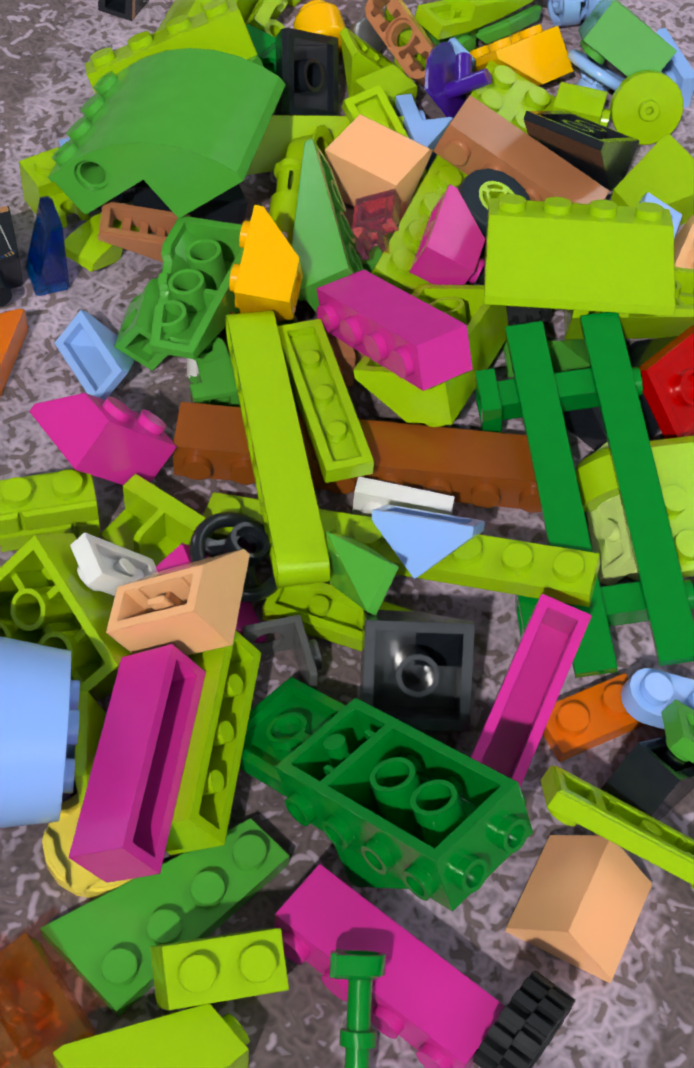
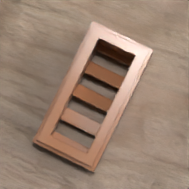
(145, 218)

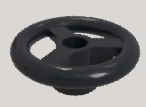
(246, 535)

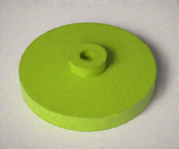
(646, 106)

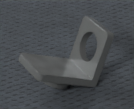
(292, 637)

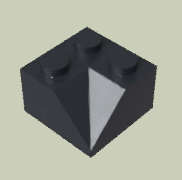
(418, 668)

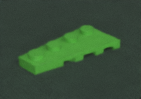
(188, 900)

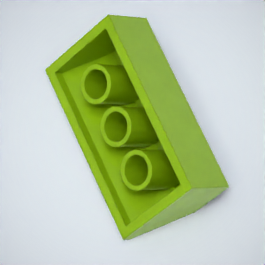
(442, 402)

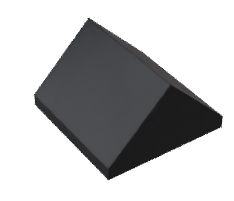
(310, 71)

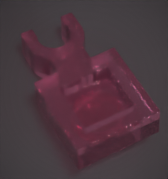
(374, 218)

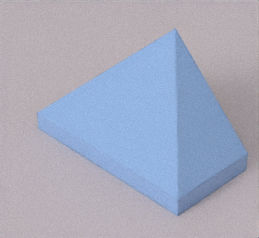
(92, 355)
(423, 536)

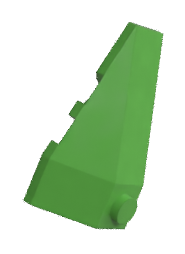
(320, 228)
(194, 286)

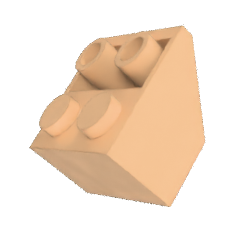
(181, 606)

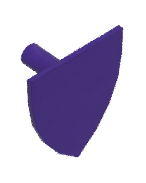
(450, 78)

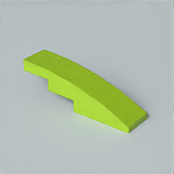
(456, 17)

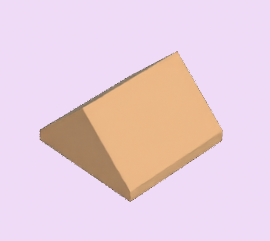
(374, 160)
(581, 902)

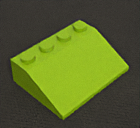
(579, 256)

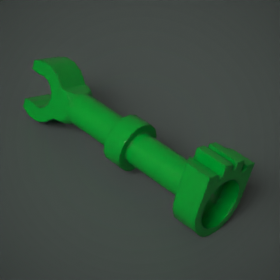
(360, 970)

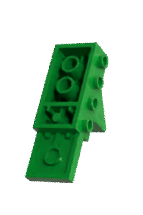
(385, 794)

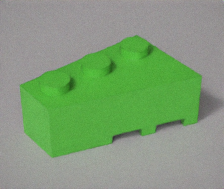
(623, 39)

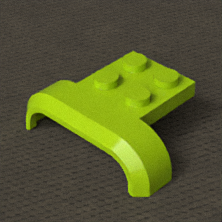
(676, 476)

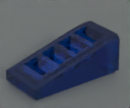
(47, 253)

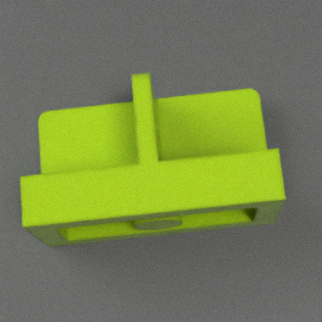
(152, 521)

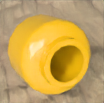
(320, 18)

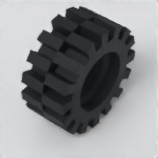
(525, 1025)

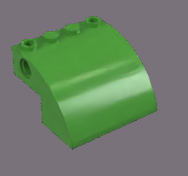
(170, 119)

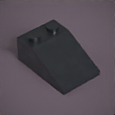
(584, 144)

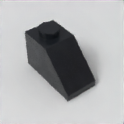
(651, 778)

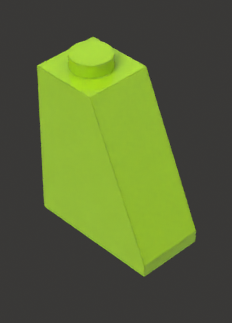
(664, 173)
(177, 1040)

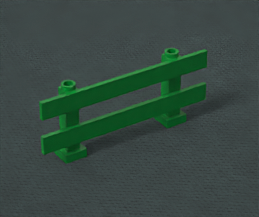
(615, 388)

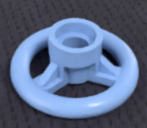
(593, 74)

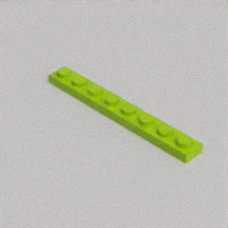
(480, 563)

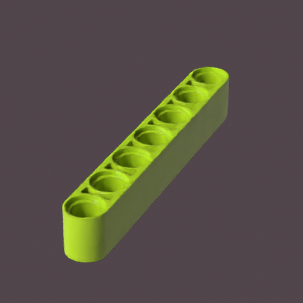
(277, 450)

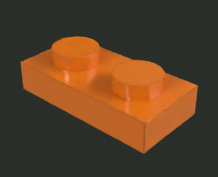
(589, 719)

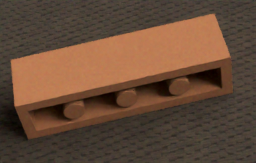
(486, 140)

